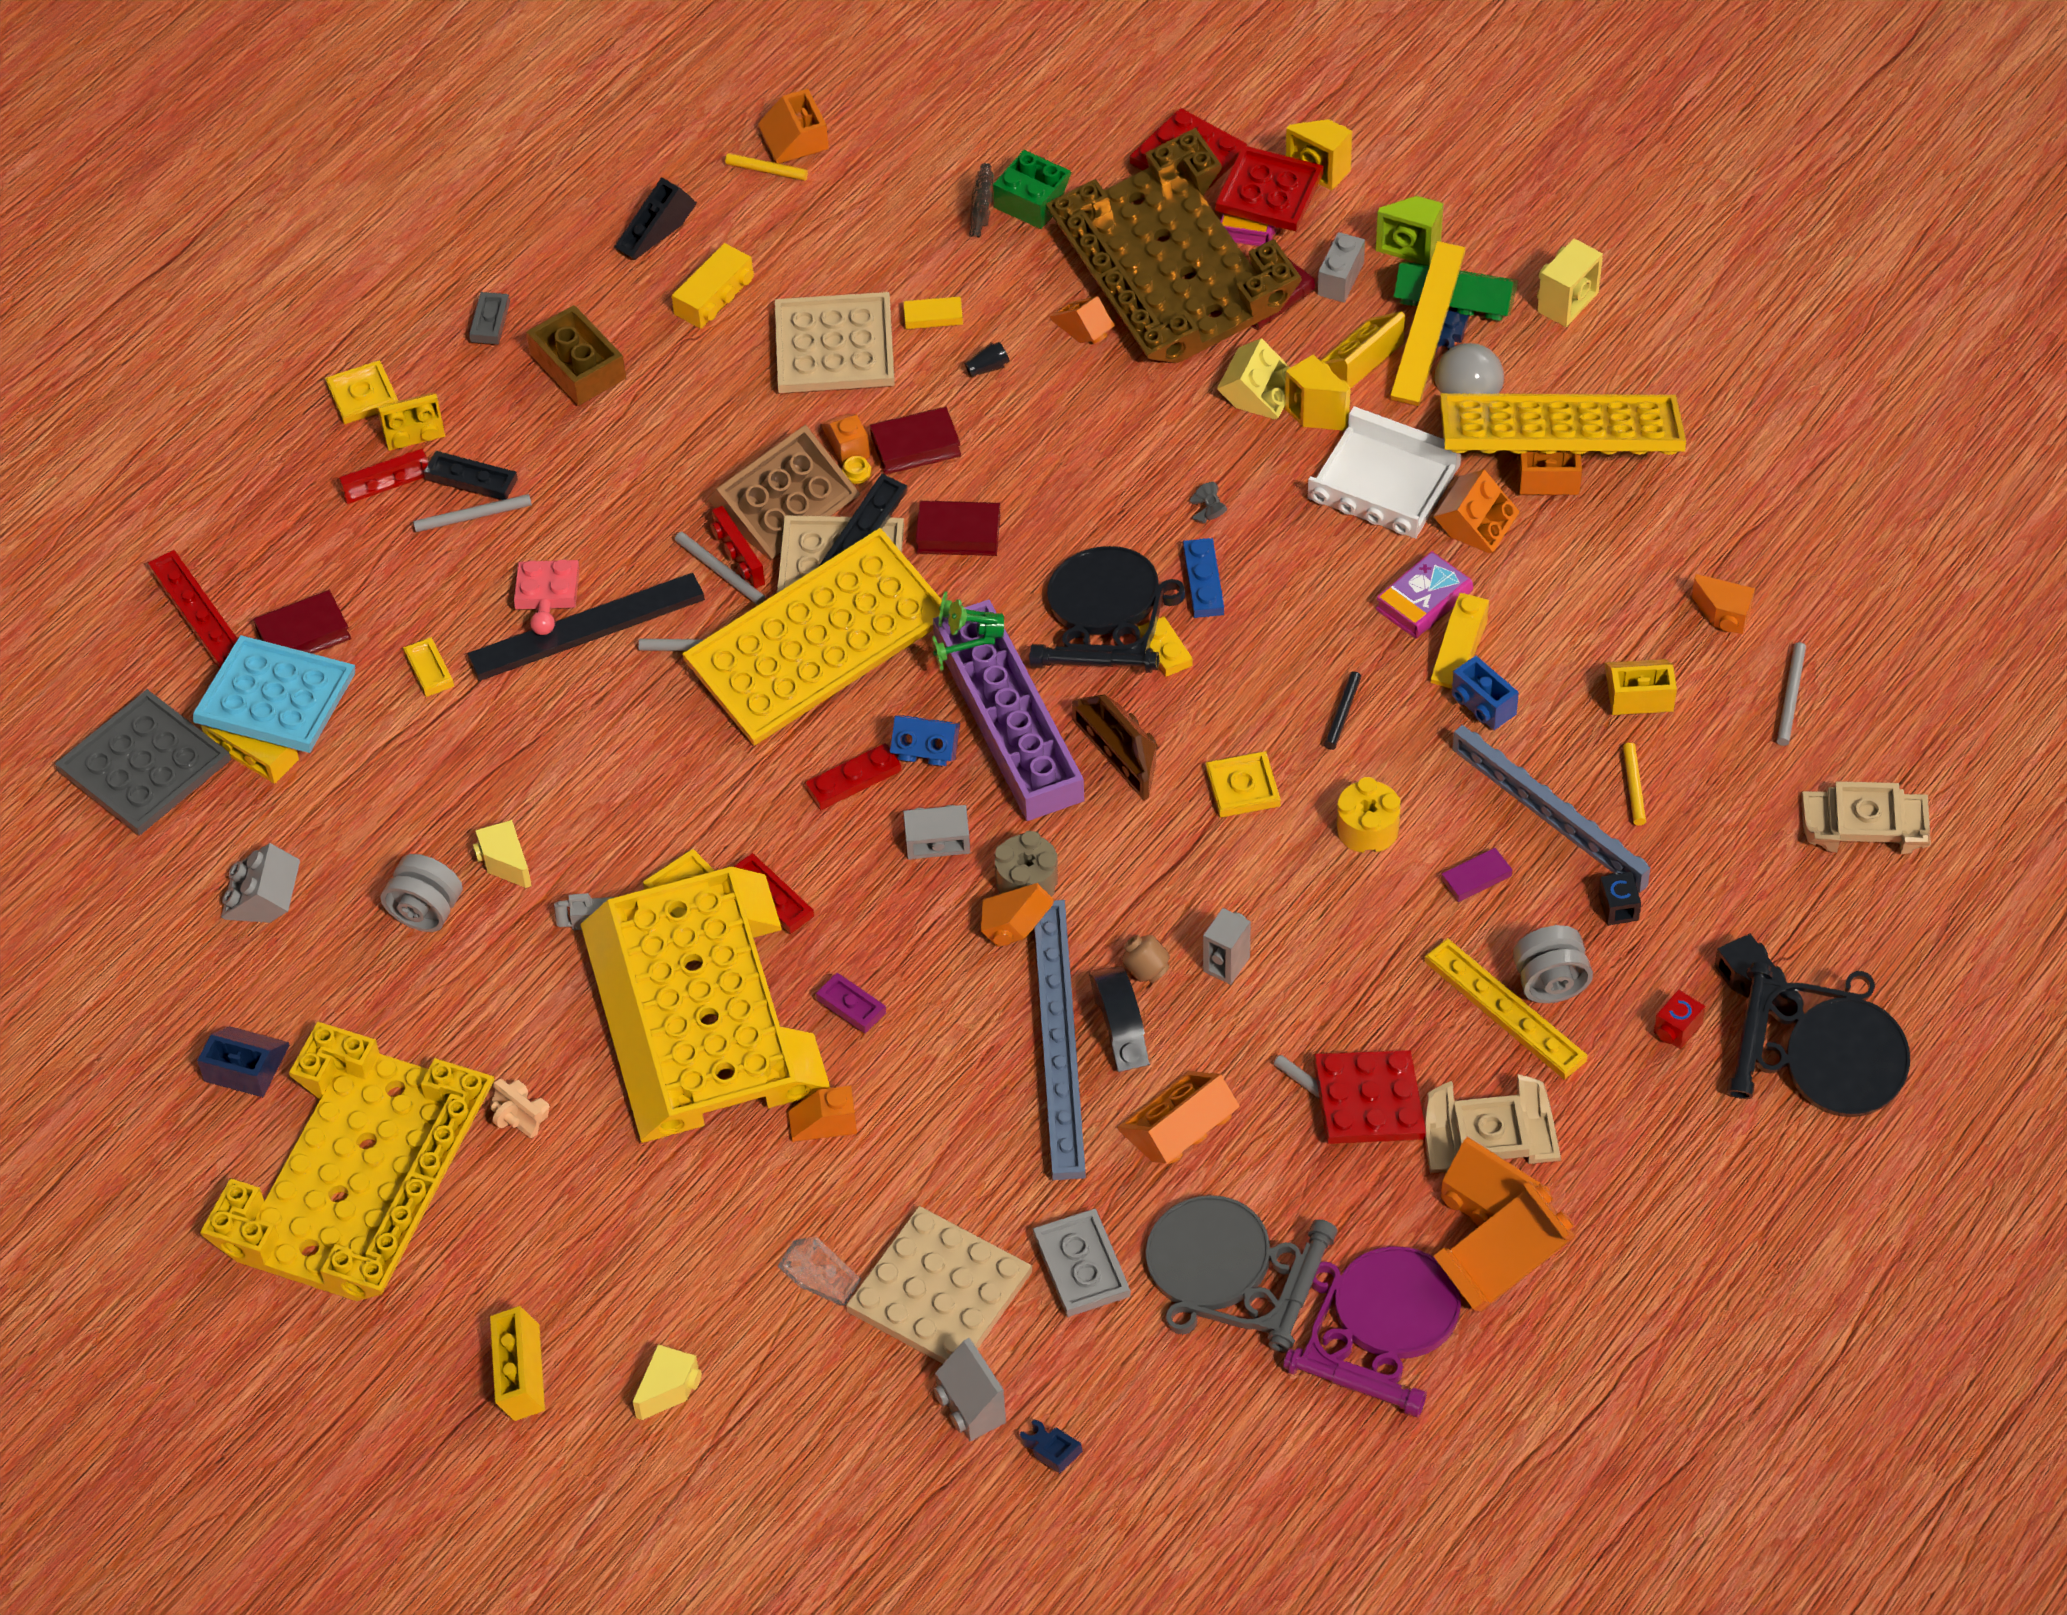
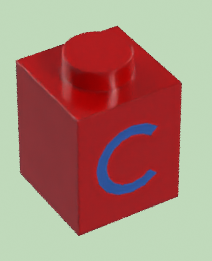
(1679, 1019)

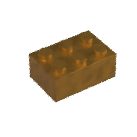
(576, 355)

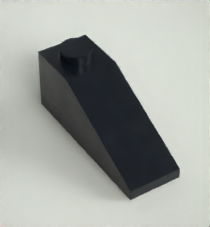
(656, 219)

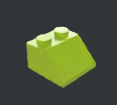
(1410, 229)

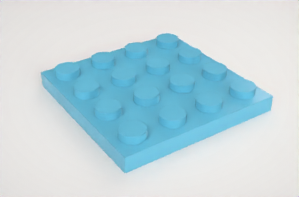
(274, 694)

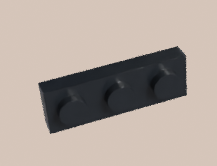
(470, 475)

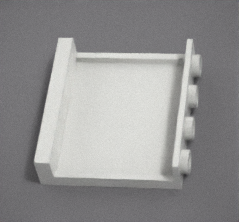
(1385, 473)

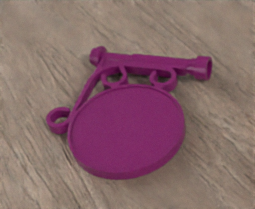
(1389, 1305)

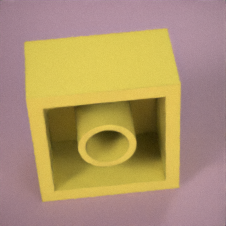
(1569, 282)

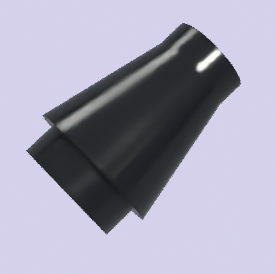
(988, 359)

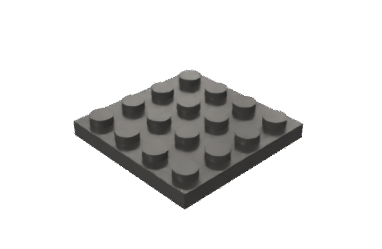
(143, 762)

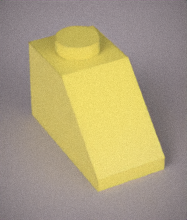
(502, 853)
(666, 1382)

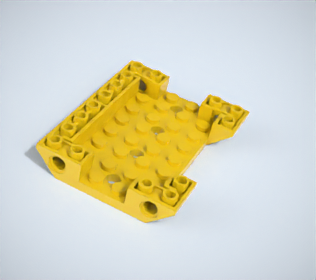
(659, 1004)
(385, 1184)

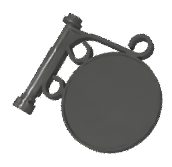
(1217, 1254)

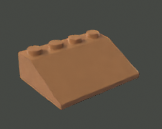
(785, 481)

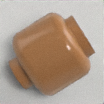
(1145, 958)

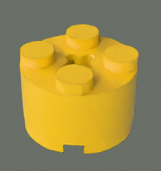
(1368, 816)

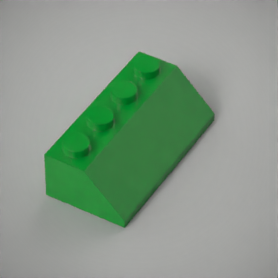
(1471, 293)

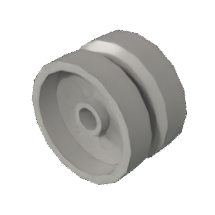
(421, 892)
(1552, 964)

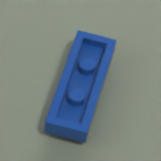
(1203, 578)

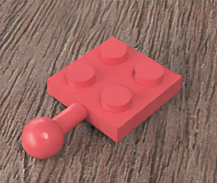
(546, 586)

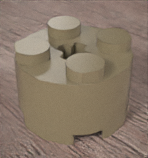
(1026, 861)

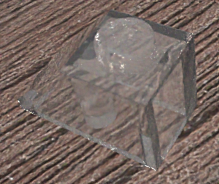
(819, 1270)

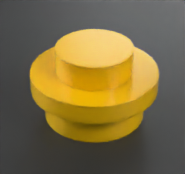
(857, 469)

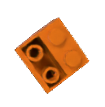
(794, 127)
(1549, 473)
(1477, 512)

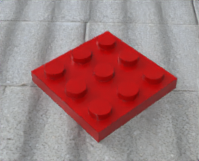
(1222, 144)
(1269, 188)
(1369, 1097)

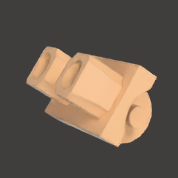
(514, 1108)

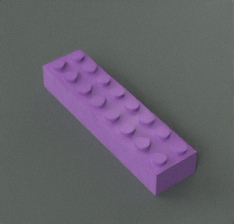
(1013, 720)

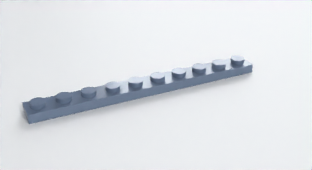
(1059, 1045)

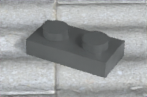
(489, 318)

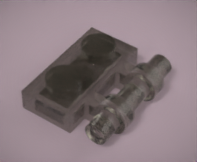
(980, 200)

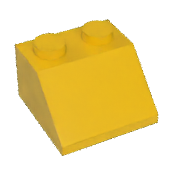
(1322, 144)

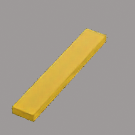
(1428, 323)
(1506, 1009)

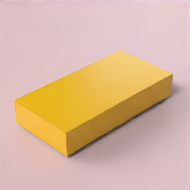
(933, 312)
(428, 667)

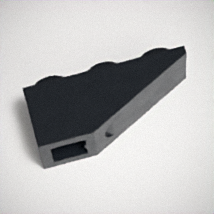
(1735, 959)

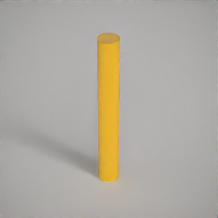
(765, 166)
(1634, 784)

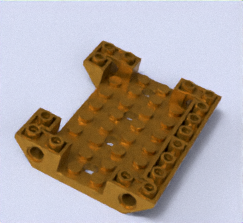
(1146, 275)

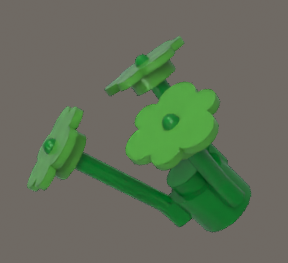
(988, 624)

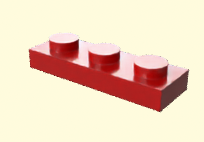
(383, 476)
(737, 547)
(853, 776)
(790, 907)

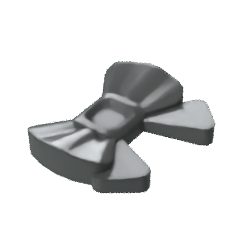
(1214, 508)

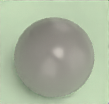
(1469, 370)

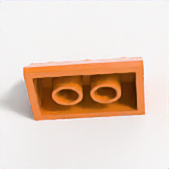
(1180, 1116)
(1481, 1182)

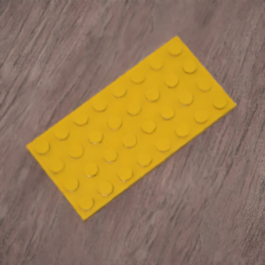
(1562, 423)
(816, 636)

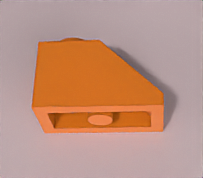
(1084, 320)
(846, 437)
(1723, 602)
(1014, 913)
(824, 1115)

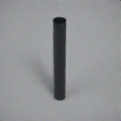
(1342, 710)

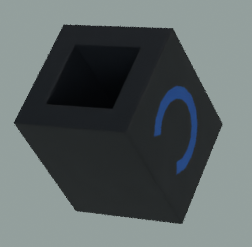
(1619, 898)

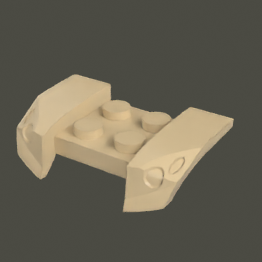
(1866, 815)
(1504, 1124)

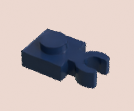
(1453, 329)
(1053, 1448)

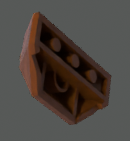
(1118, 739)

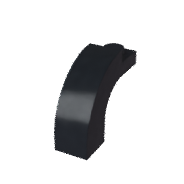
(1122, 1017)

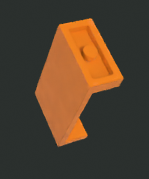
(1507, 1247)

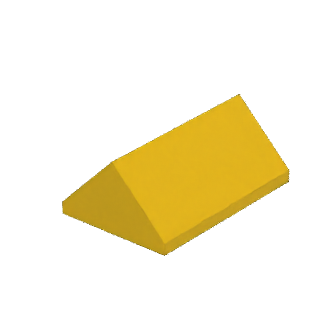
(1366, 347)

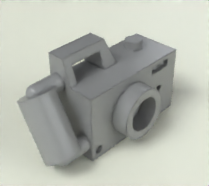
(580, 909)

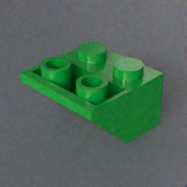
(1028, 187)

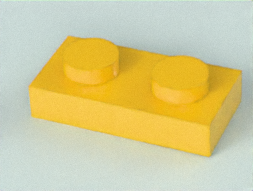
(1171, 650)

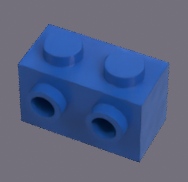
(1484, 693)
(924, 739)

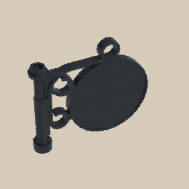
(1105, 594)
(1840, 1053)

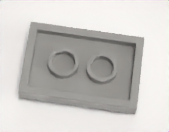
(1081, 1262)

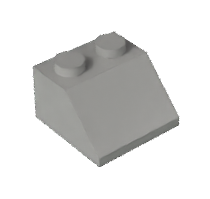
(970, 1392)

